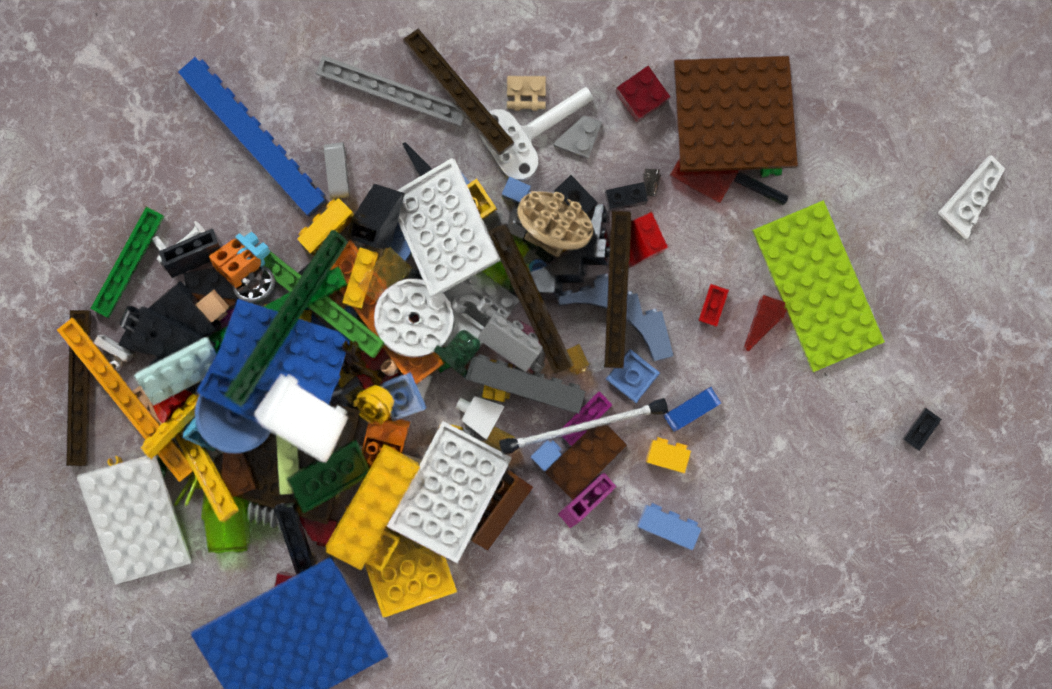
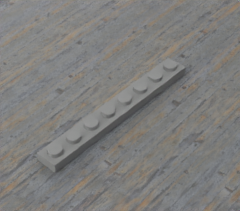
(390, 90)

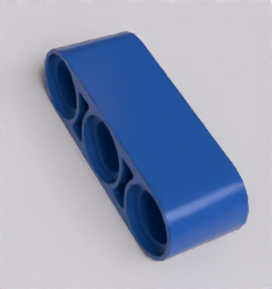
(692, 409)

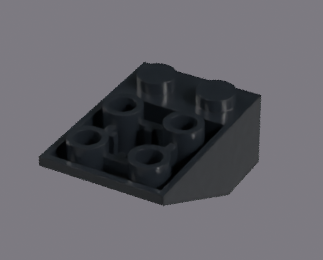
(377, 217)

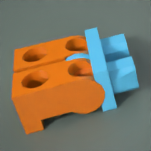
(239, 258)

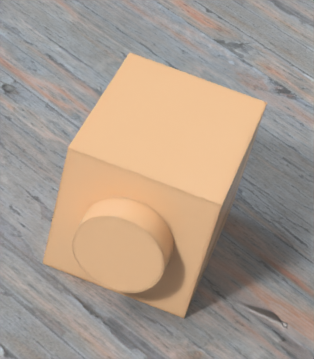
(213, 306)

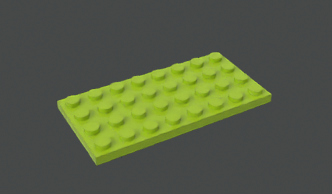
(818, 286)

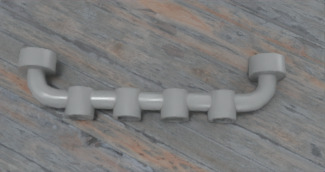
(484, 306)

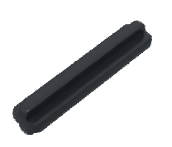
(761, 188)

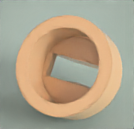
(389, 367)

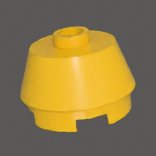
(374, 404)

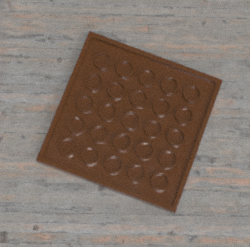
(735, 114)

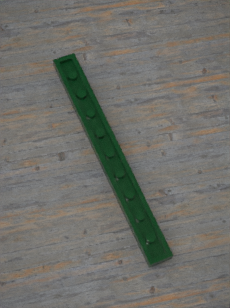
(286, 318)

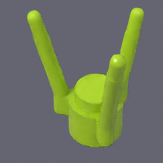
(193, 481)

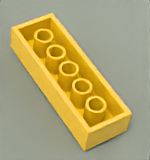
(372, 507)

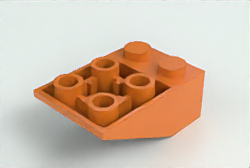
(389, 433)

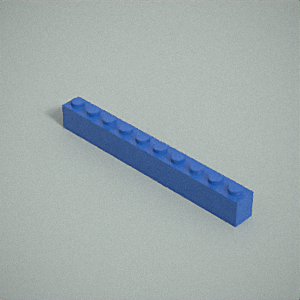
(252, 137)

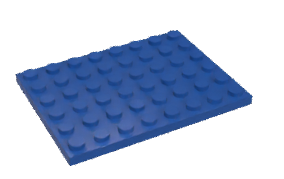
(292, 635)

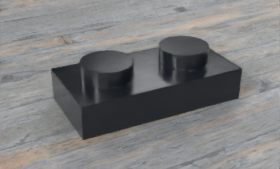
(921, 429)

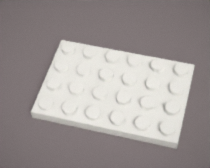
(444, 229)
(449, 492)
(134, 519)

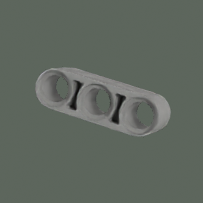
(336, 170)

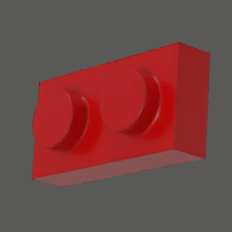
(713, 305)

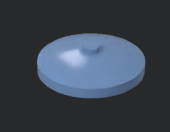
(226, 429)

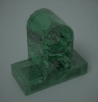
(459, 351)

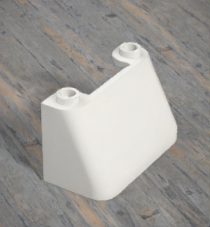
(301, 418)

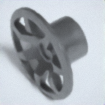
(256, 286)

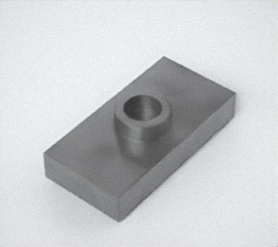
(515, 225)

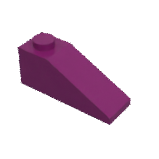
(587, 500)

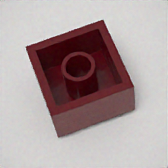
(642, 94)

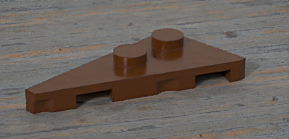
(237, 474)

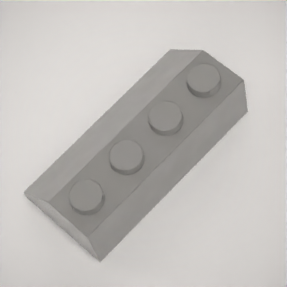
(481, 286)

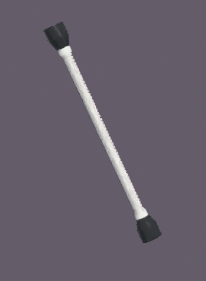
(656, 407)

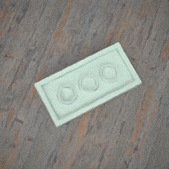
(176, 371)

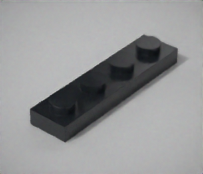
(294, 536)

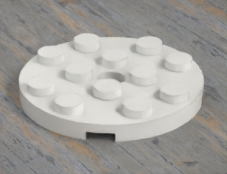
(407, 337)

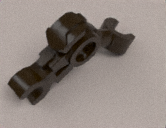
(356, 366)

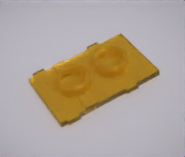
(384, 274)

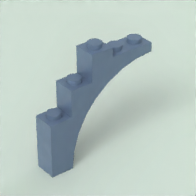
(649, 326)

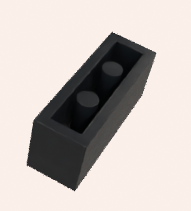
(190, 253)

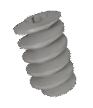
(260, 513)

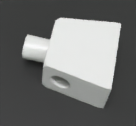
(480, 414)

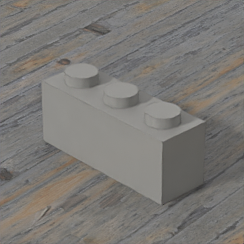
(510, 342)

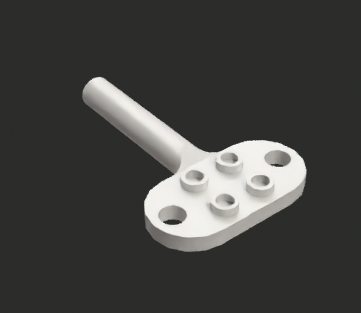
(523, 151)

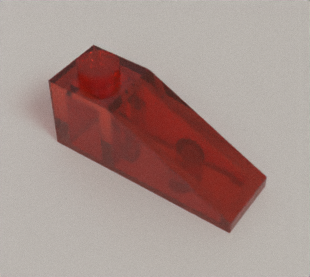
(765, 318)

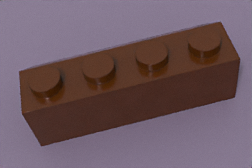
(501, 508)

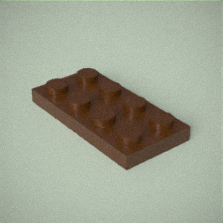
(585, 459)

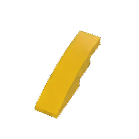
(384, 548)

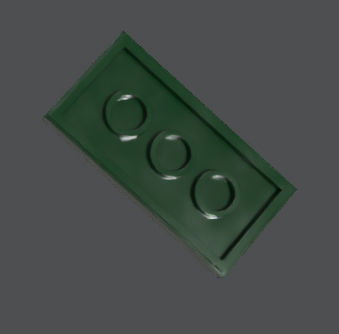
(327, 479)

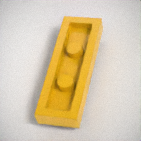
(364, 262)

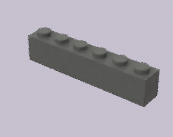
(526, 385)

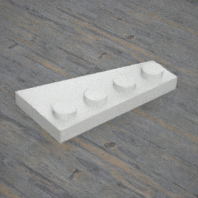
(972, 196)

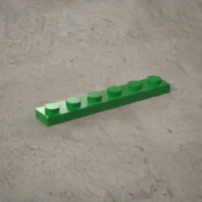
(127, 262)

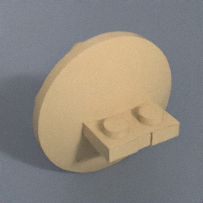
(553, 222)

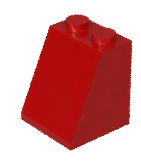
(645, 240)

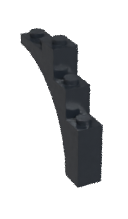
(573, 265)

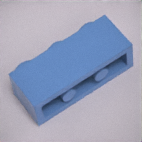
(669, 526)

